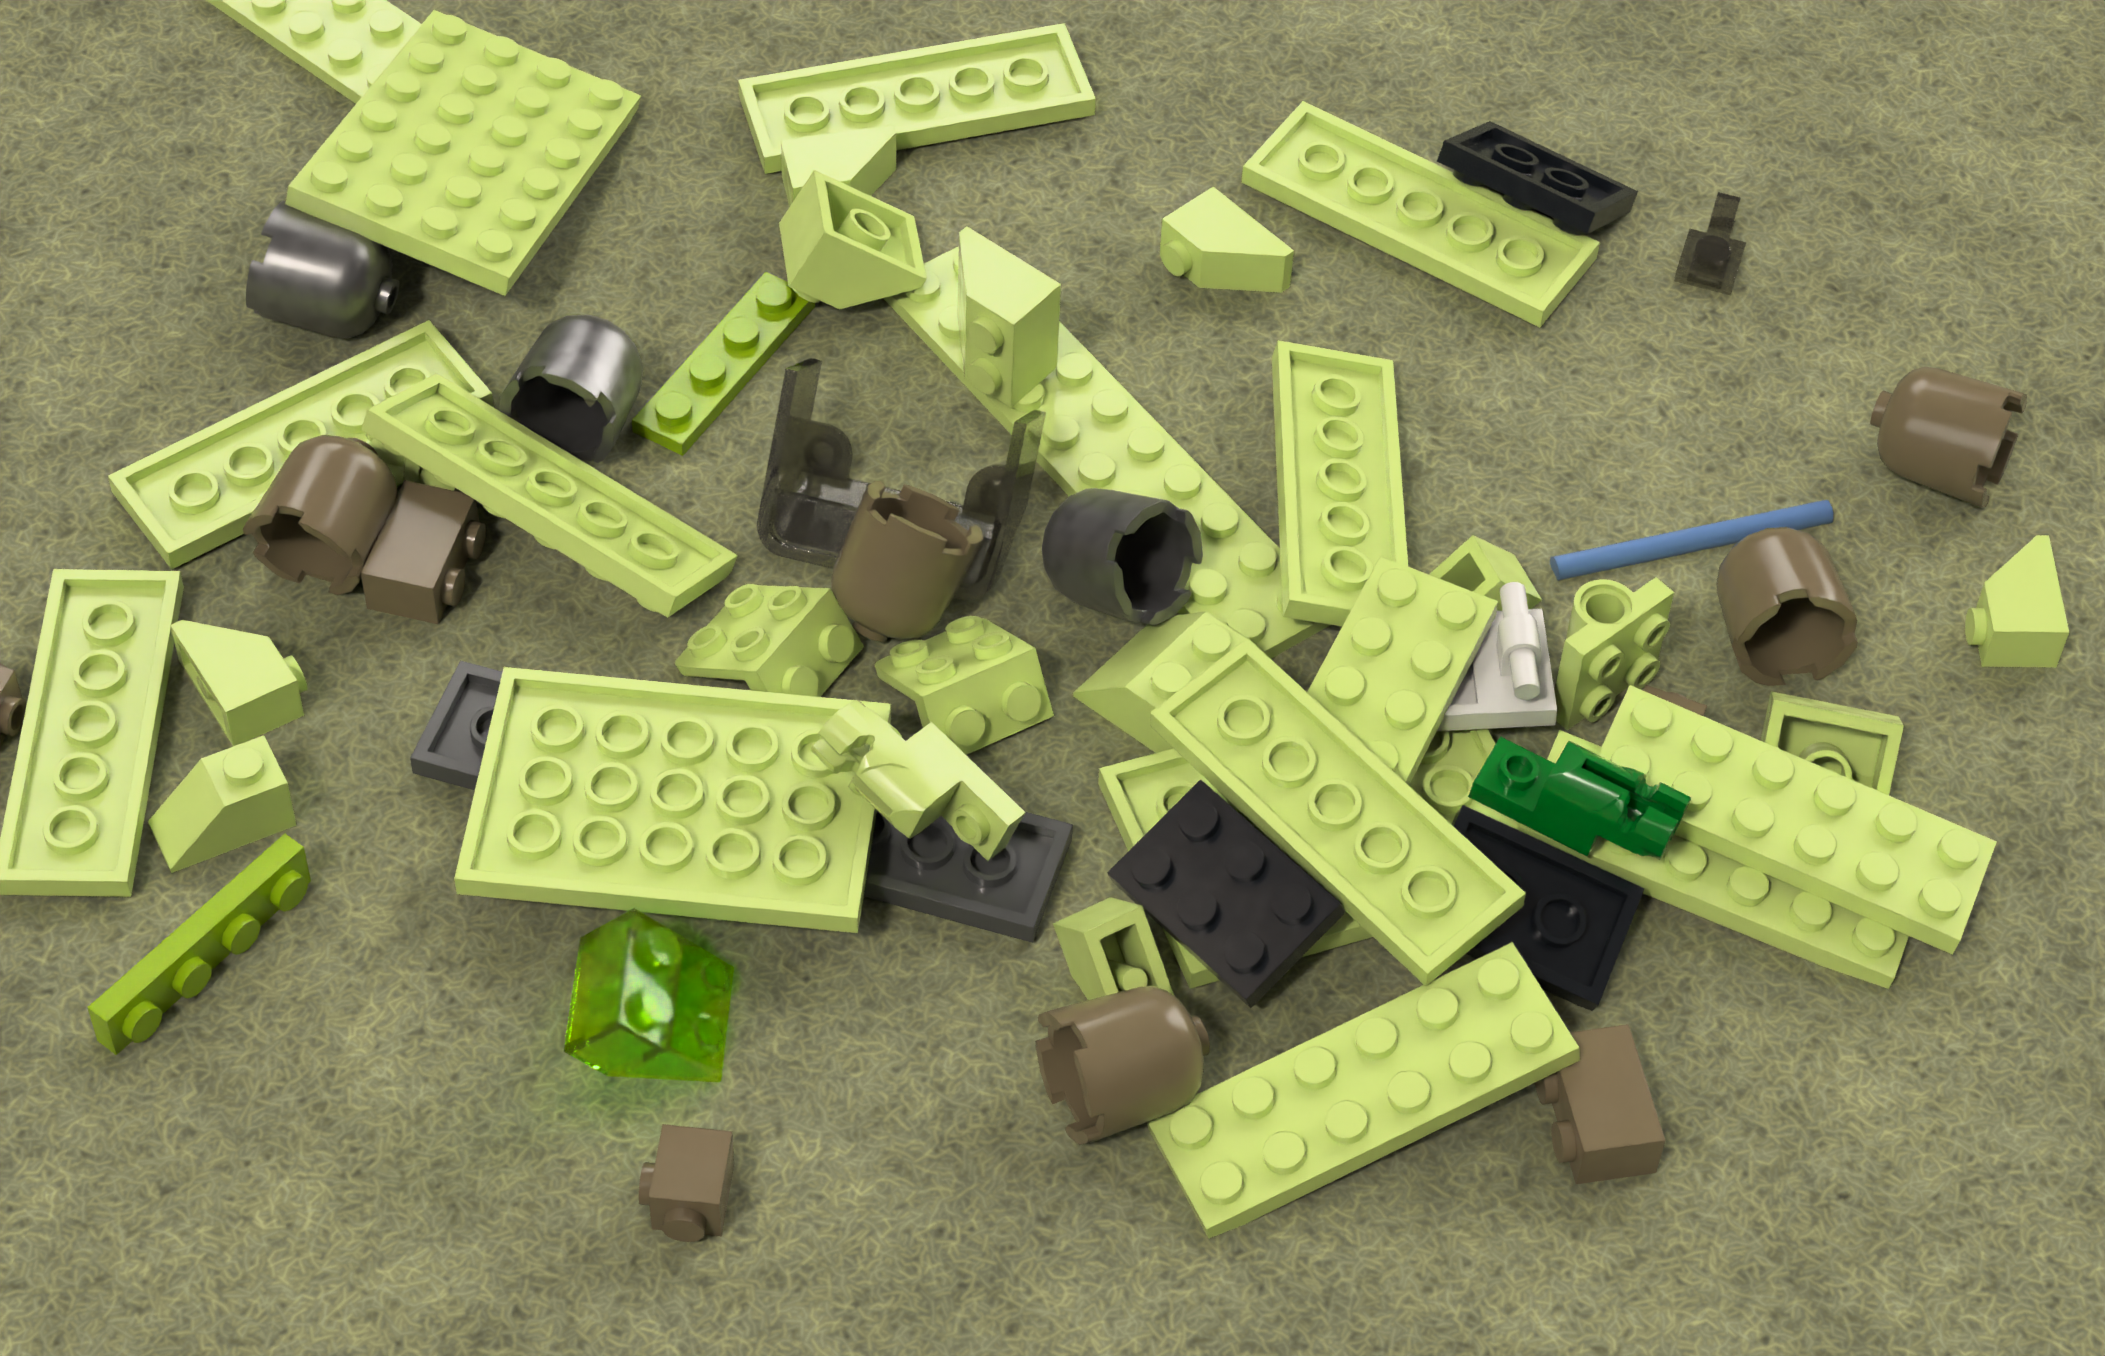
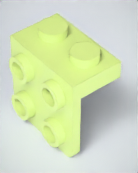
(774, 640)
(970, 682)

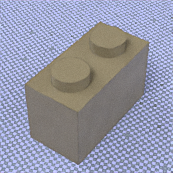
(423, 553)
(1604, 1109)

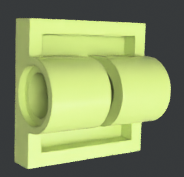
(1609, 645)

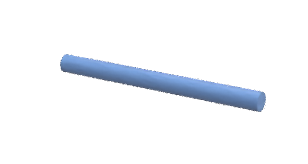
(1688, 540)

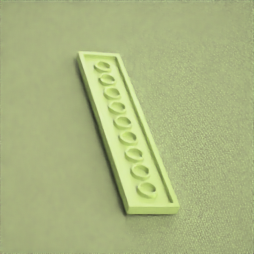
(1108, 441)

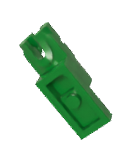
(1580, 799)

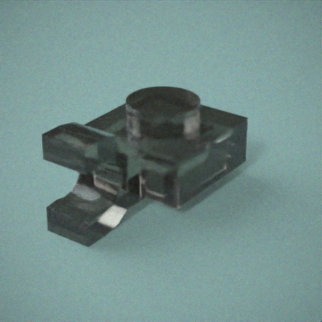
(1712, 257)

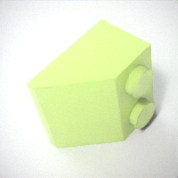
(848, 245)
(1004, 319)
(1153, 669)
(1836, 737)

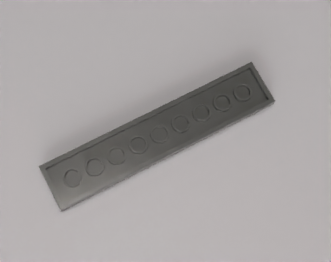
(923, 873)

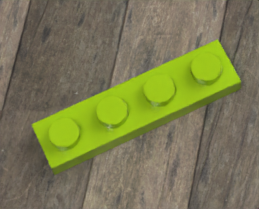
(722, 365)
(186, 957)

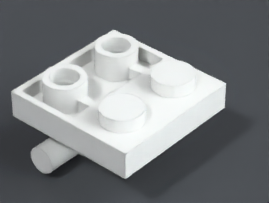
(1510, 674)

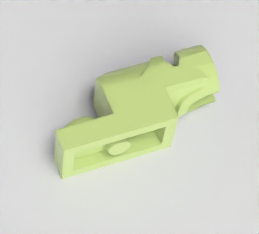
(917, 778)

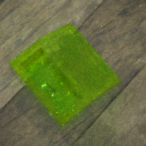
(648, 1003)

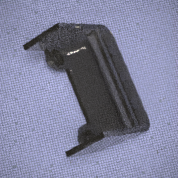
(813, 501)

